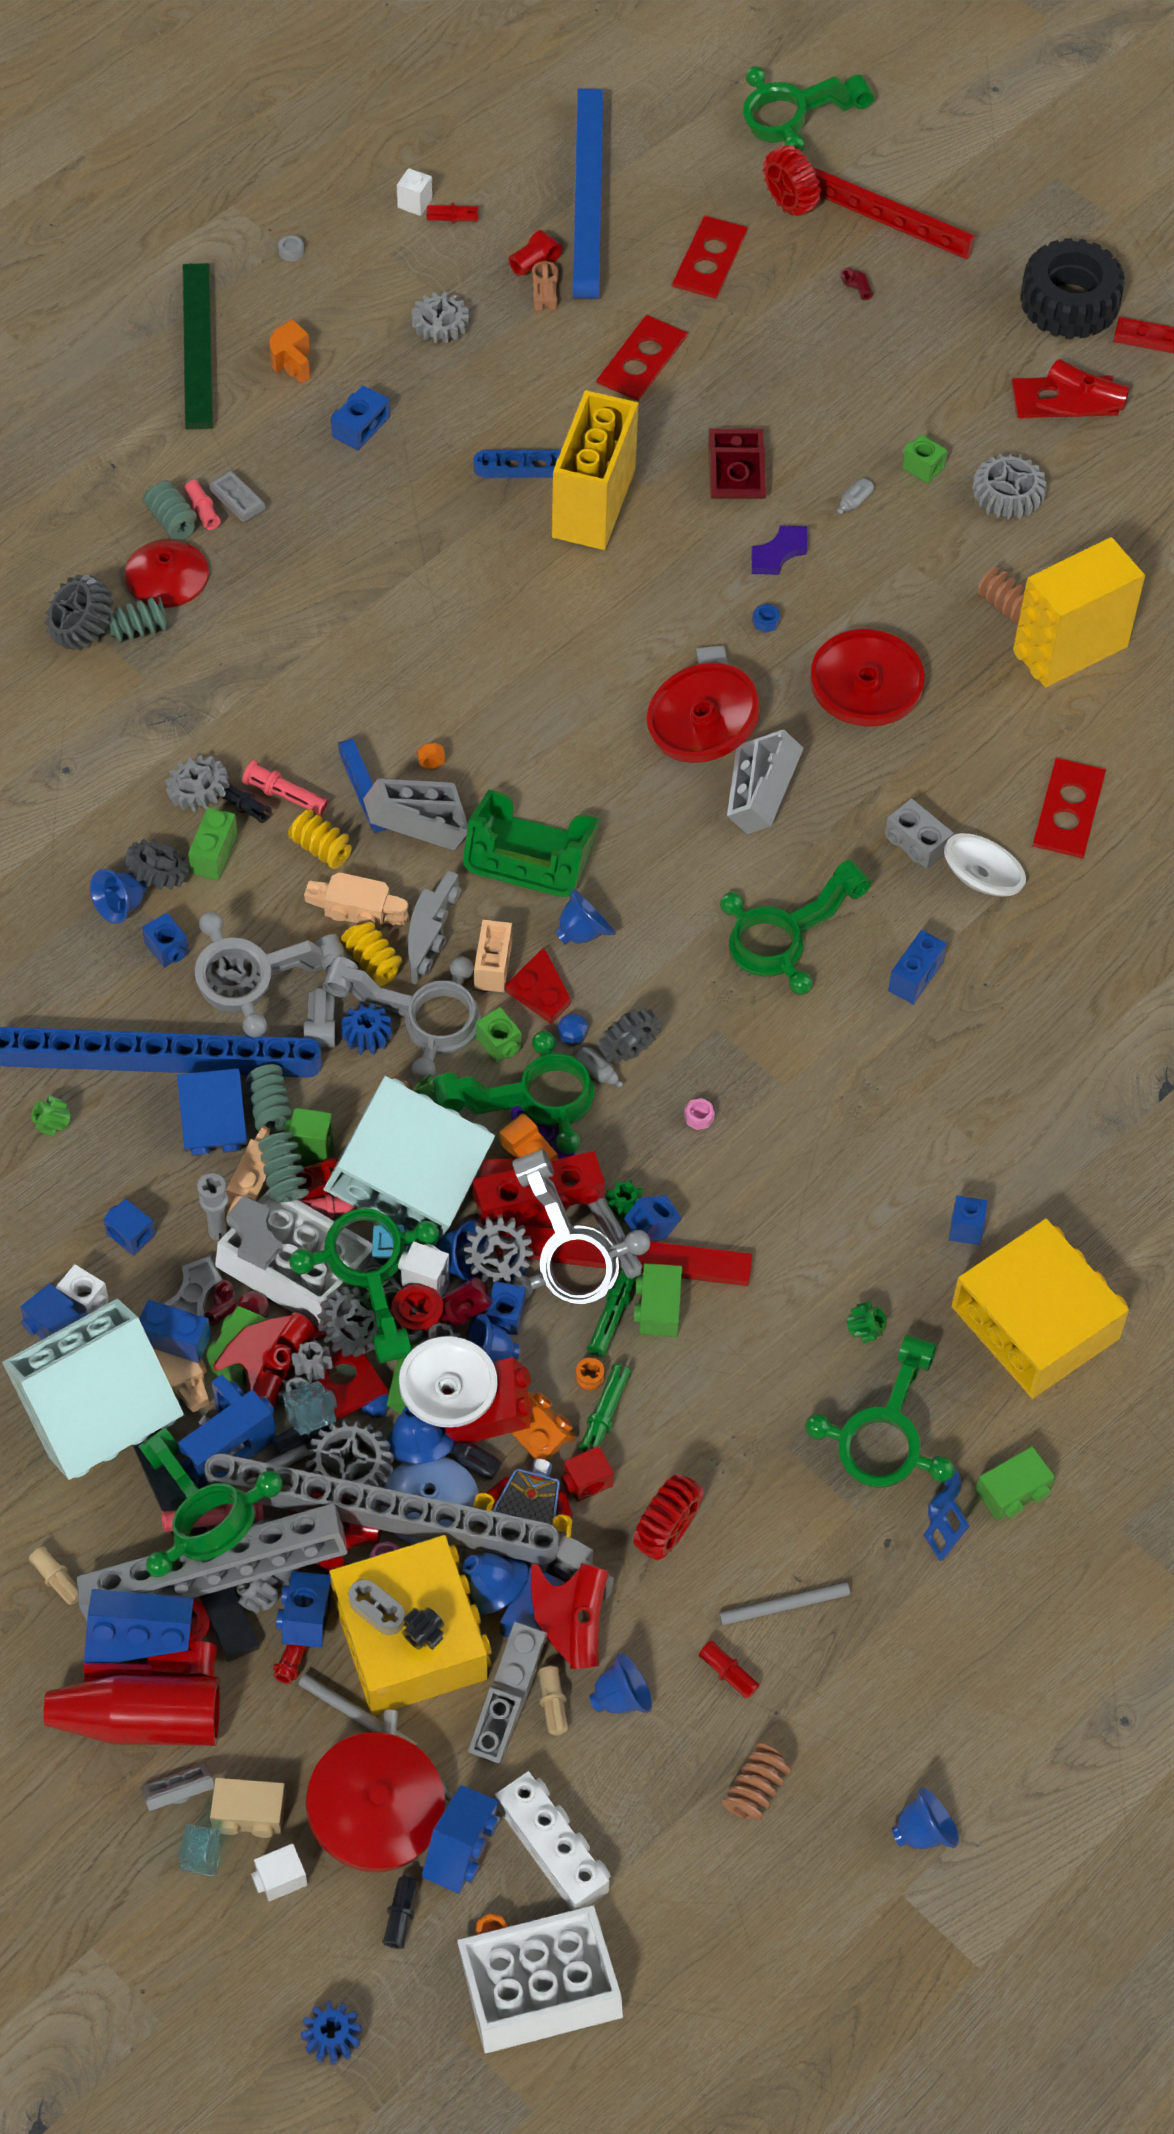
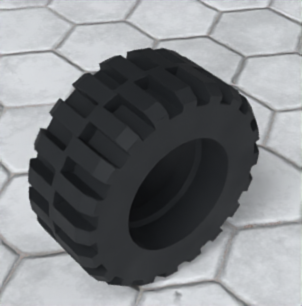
(1077, 265)

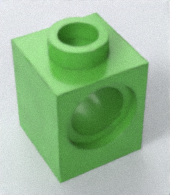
(924, 458)
(498, 1024)

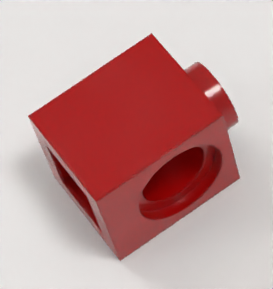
(587, 1474)

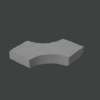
(257, 1242)
(197, 1285)

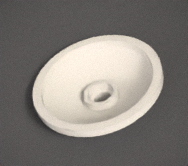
(984, 865)
(448, 1365)

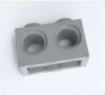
(920, 830)

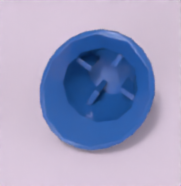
(116, 894)
(581, 921)
(453, 1245)
(492, 1339)
(417, 1441)
(494, 1580)
(621, 1689)
(925, 1824)

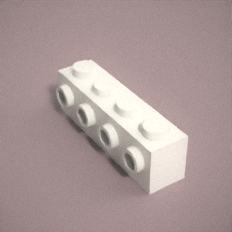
(552, 1842)

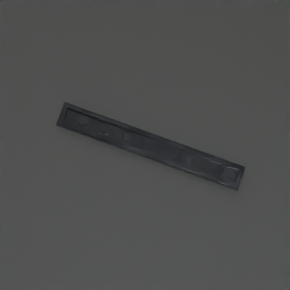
(222, 1606)

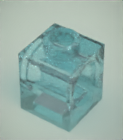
(310, 1407)
(200, 1850)

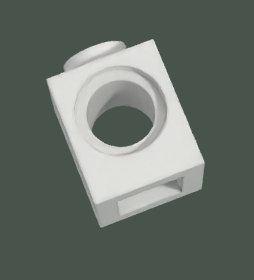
(81, 1281)

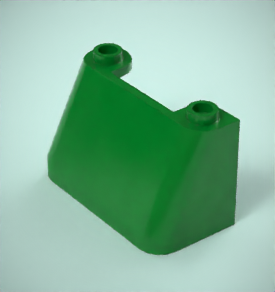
(525, 850)

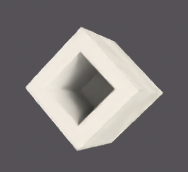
(414, 191)
(279, 1873)

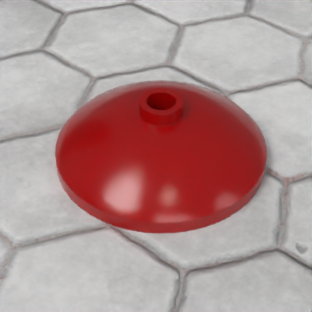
(168, 571)

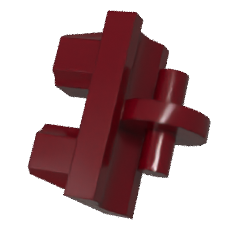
(464, 1302)

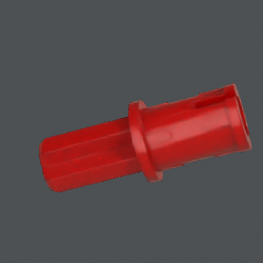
(452, 213)
(728, 1669)

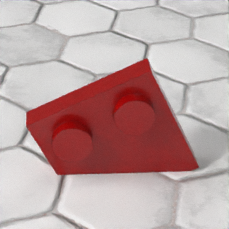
(540, 988)

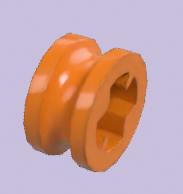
(594, 1366)

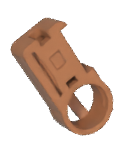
(544, 288)

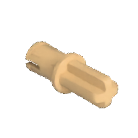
(55, 1575)
(553, 1700)

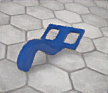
(938, 1511)

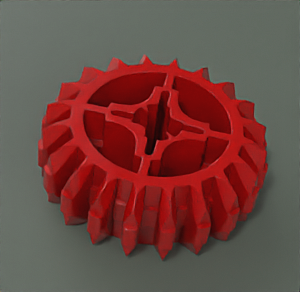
(791, 180)
(668, 1516)

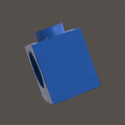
(164, 930)
(654, 1216)
(968, 1220)
(129, 1226)
(508, 1297)

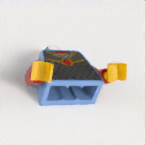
(530, 1497)

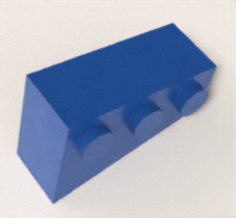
(48, 1312)
(135, 1626)

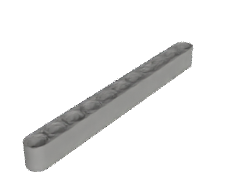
(399, 1506)

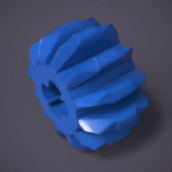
(366, 1028)
(344, 2036)

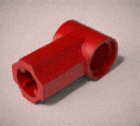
(539, 248)
(197, 1661)

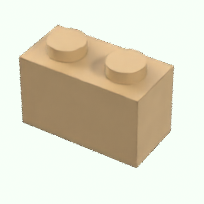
(248, 1807)

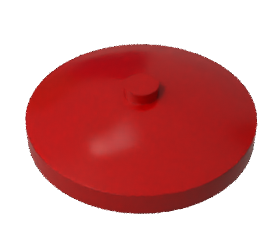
(867, 677)
(703, 712)
(374, 1802)

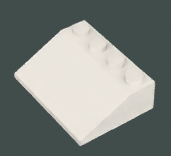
(296, 1228)
(540, 1979)

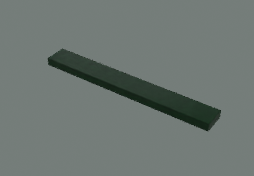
(197, 346)

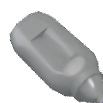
(855, 495)
(598, 1067)

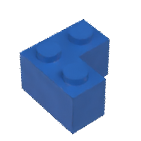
(460, 1839)

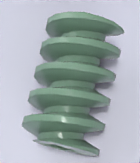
(170, 510)
(137, 619)
(268, 1098)
(280, 1167)

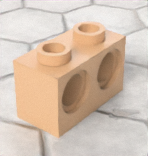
(493, 956)

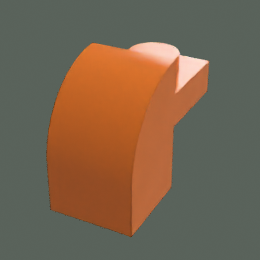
(288, 350)
(522, 1138)

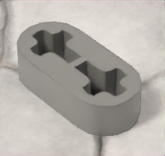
(371, 1612)

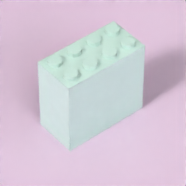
(409, 1158)
(93, 1389)

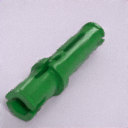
(600, 1339)
(600, 1421)

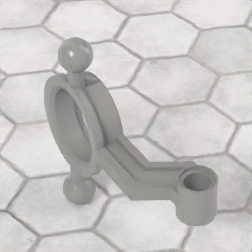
(304, 955)
(346, 978)
(535, 1171)

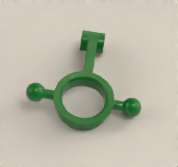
(845, 95)
(846, 881)
(467, 1092)
(389, 1343)
(914, 1355)
(162, 1450)

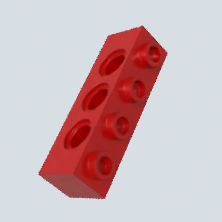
(579, 1169)

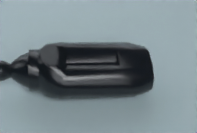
(476, 1459)

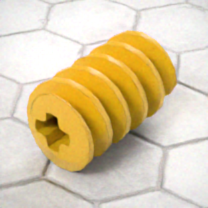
(320, 839)
(372, 952)

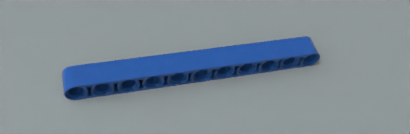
(588, 194)
(167, 1060)

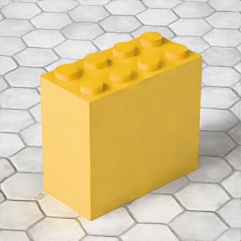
(594, 470)
(1078, 612)
(1040, 1307)
(388, 1665)

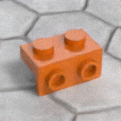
(546, 1429)

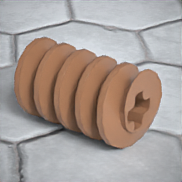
(1002, 593)
(756, 1783)

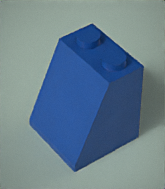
(212, 1111)

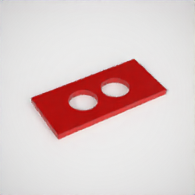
(710, 284)
(632, 385)
(1027, 391)
(1072, 841)
(357, 1393)

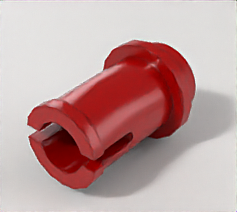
(287, 1668)

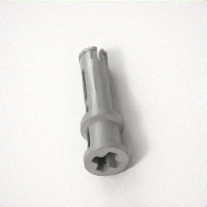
(214, 1201)

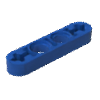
(524, 457)
(357, 774)

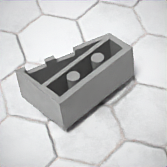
(761, 779)
(418, 810)

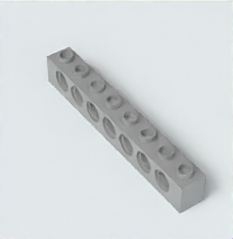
(260, 1554)

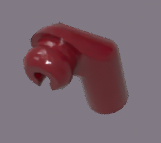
(858, 281)
(224, 1303)

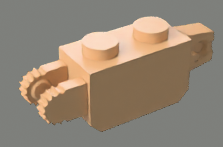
(357, 900)
(249, 1175)
(185, 1379)

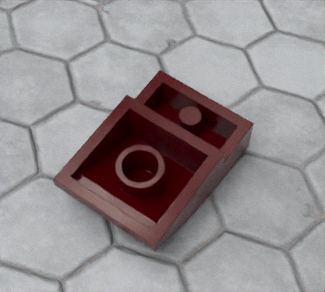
(736, 464)

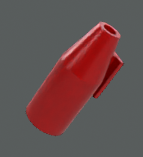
(135, 1708)

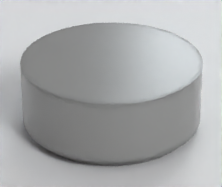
(291, 248)

